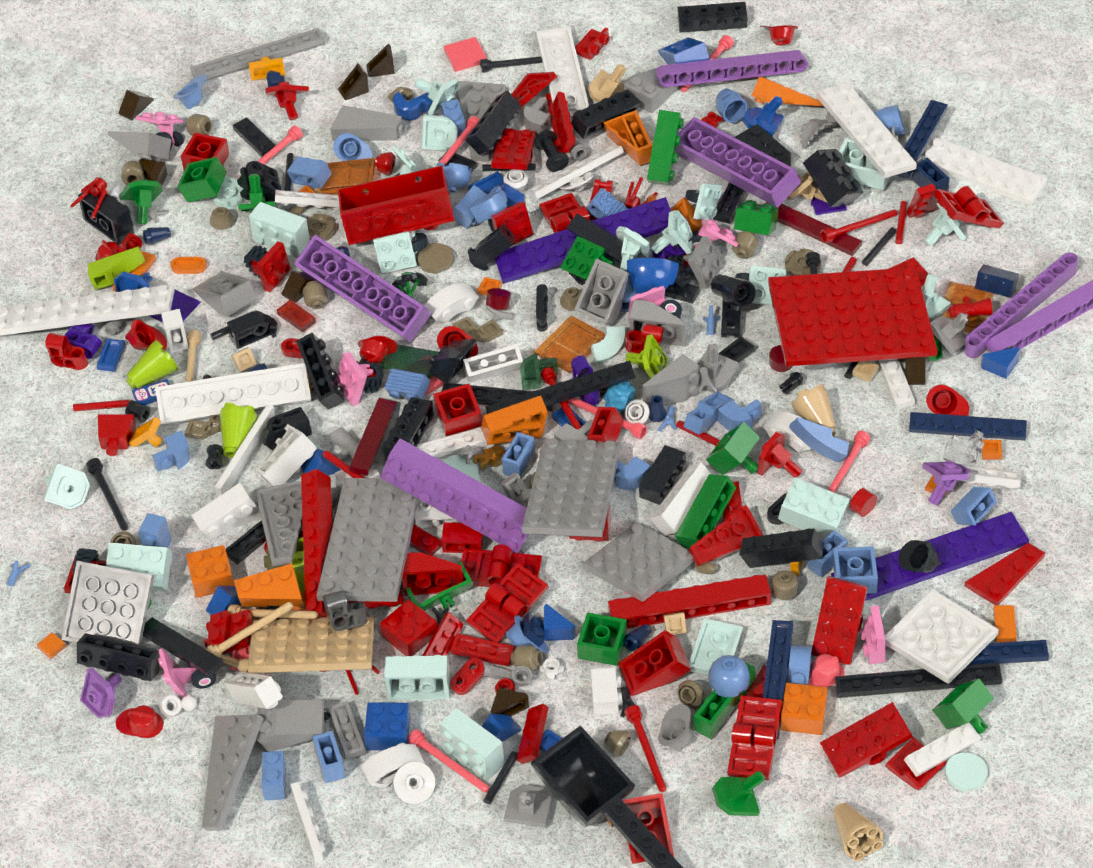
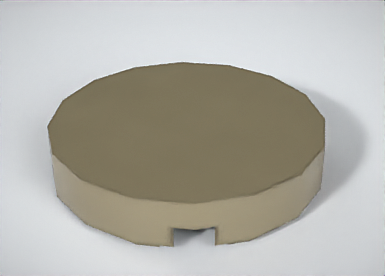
(324, 230)
(435, 258)
(796, 264)

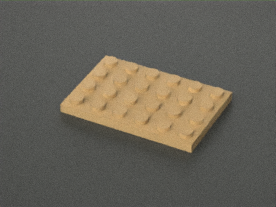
(310, 646)

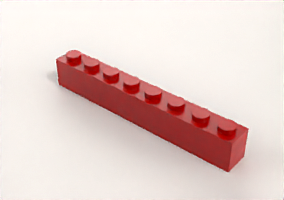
(316, 533)
(693, 601)

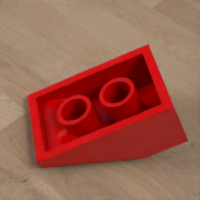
(429, 574)
(654, 664)
(653, 815)

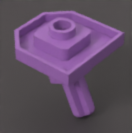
(945, 477)
(99, 693)

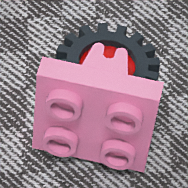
(358, 377)

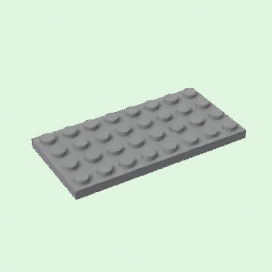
(572, 488)
(368, 541)

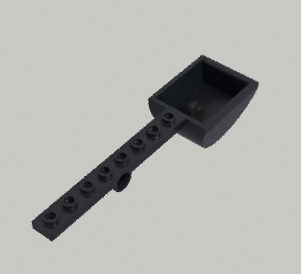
(593, 785)

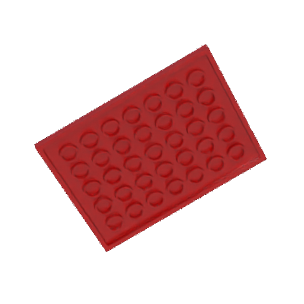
(851, 316)

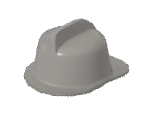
(675, 728)

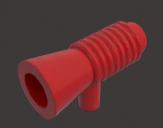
(981, 308)

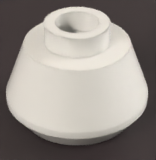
(516, 179)
(115, 191)
(637, 412)

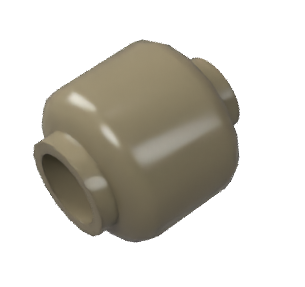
(199, 124)
(132, 172)
(746, 244)
(315, 294)
(784, 585)
(527, 656)

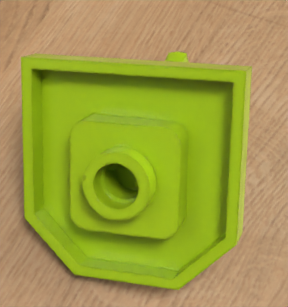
(651, 359)

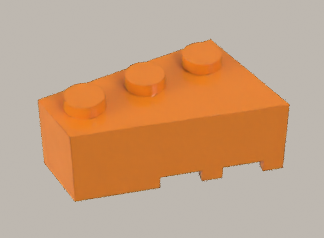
(631, 135)
(524, 417)
(270, 588)

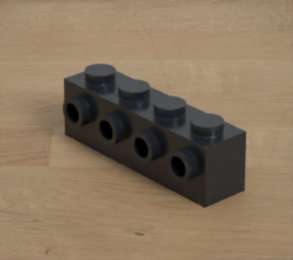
(712, 17)
(591, 119)
(493, 123)
(320, 371)
(410, 425)
(782, 548)
(118, 657)

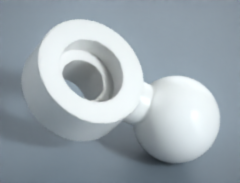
(188, 703)

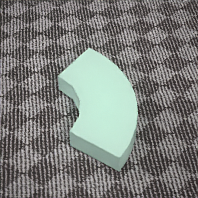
(609, 345)

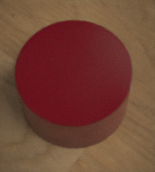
(498, 298)
(776, 360)

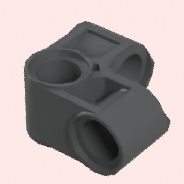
(348, 615)

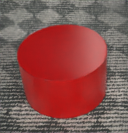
(863, 502)

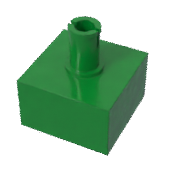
(734, 450)
(964, 705)

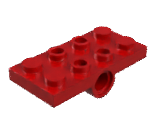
(514, 149)
(967, 207)
(561, 211)
(492, 566)
(504, 601)
(839, 619)
(754, 736)
(866, 740)

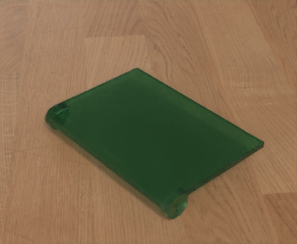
(410, 360)

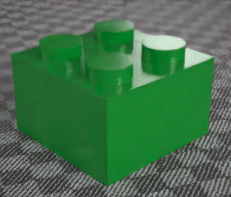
(202, 179)
(756, 217)
(602, 639)

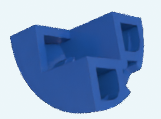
(651, 273)

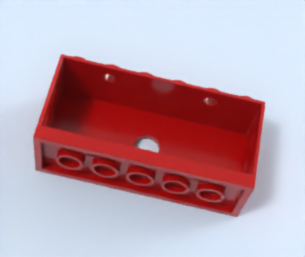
(395, 205)

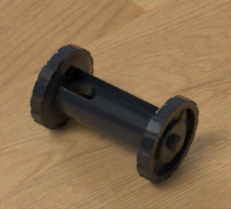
(556, 160)

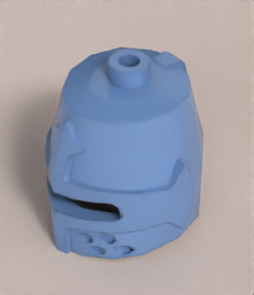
(731, 105)
(890, 117)

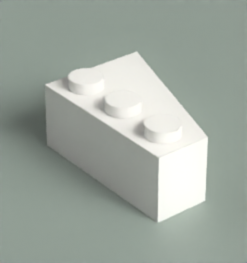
(286, 458)
(227, 512)

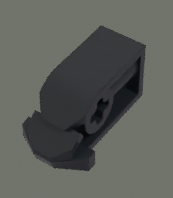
(491, 247)
(251, 328)
(276, 426)

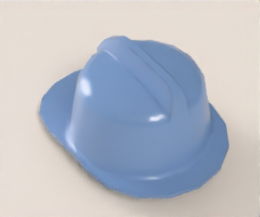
(191, 93)
(350, 147)
(516, 635)

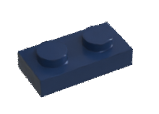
(534, 629)

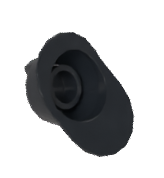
(918, 556)

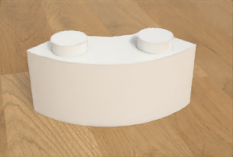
(451, 301)
(780, 422)
(382, 767)

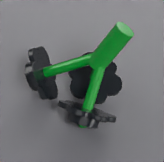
(404, 281)

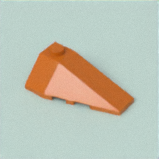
(766, 90)

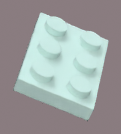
(713, 642)

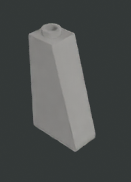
(367, 124)

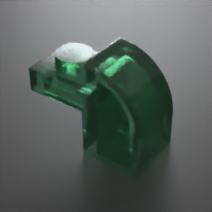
(531, 370)

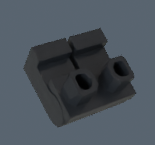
(268, 179)

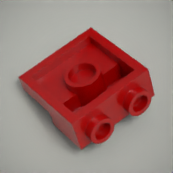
(225, 625)

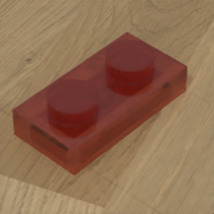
(296, 316)

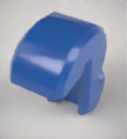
(413, 108)

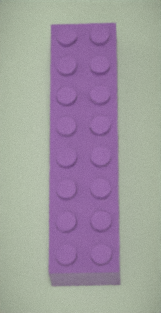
(737, 162)
(362, 288)
(456, 494)

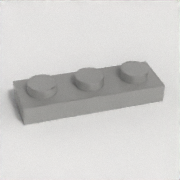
(346, 730)

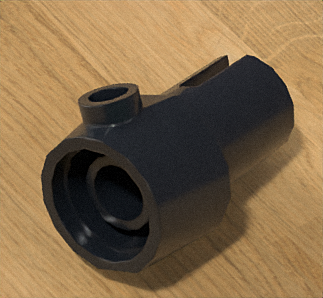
(734, 291)

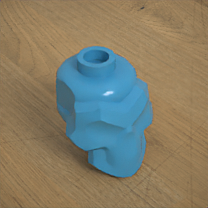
(619, 395)

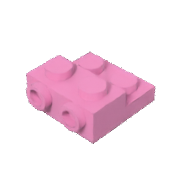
(873, 636)

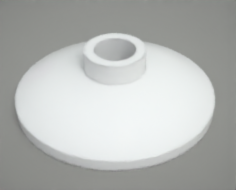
(578, 183)
(424, 782)

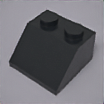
(450, 359)

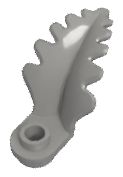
(815, 126)

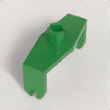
(445, 596)

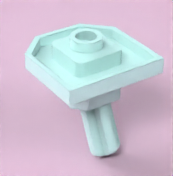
(438, 92)
(944, 225)
(676, 233)
(632, 245)
(934, 303)
(66, 487)

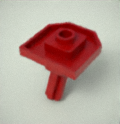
(287, 96)
(775, 454)

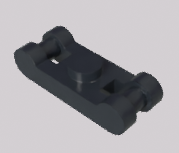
(541, 307)
(730, 318)

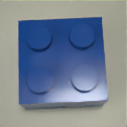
(386, 725)

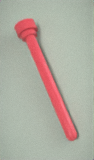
(725, 43)
(471, 123)
(293, 134)
(637, 429)
(861, 440)
(419, 739)

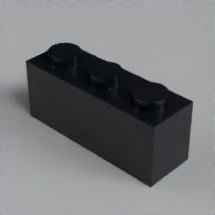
(662, 475)

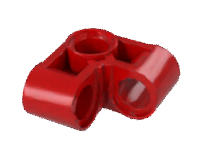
(636, 339)
(64, 354)

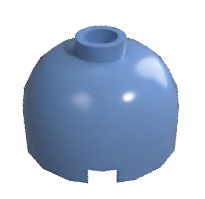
(456, 175)
(728, 676)

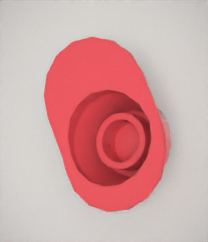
(824, 670)

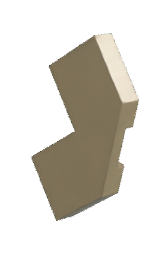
(483, 333)
(201, 429)

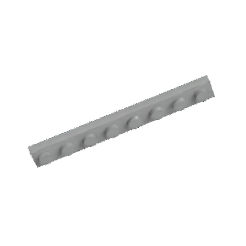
(272, 50)

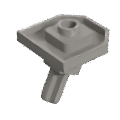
(950, 331)
(719, 368)
(528, 806)

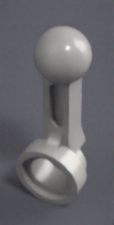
(500, 673)

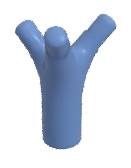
(710, 321)
(669, 419)
(15, 573)

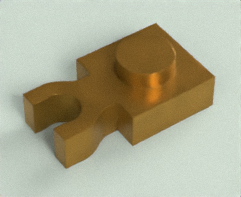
(490, 456)

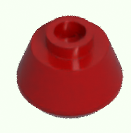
(385, 163)

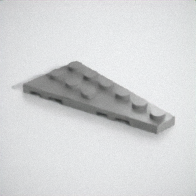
(474, 101)
(281, 520)
(229, 755)

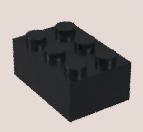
(762, 141)
(833, 177)
(111, 219)

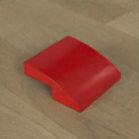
(901, 769)

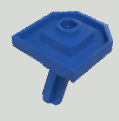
(765, 117)
(129, 281)

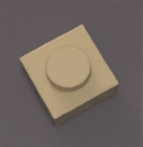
(243, 359)
(865, 370)
(675, 623)

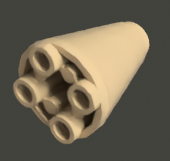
(815, 407)
(857, 832)

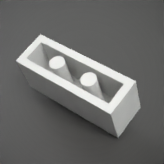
(492, 363)

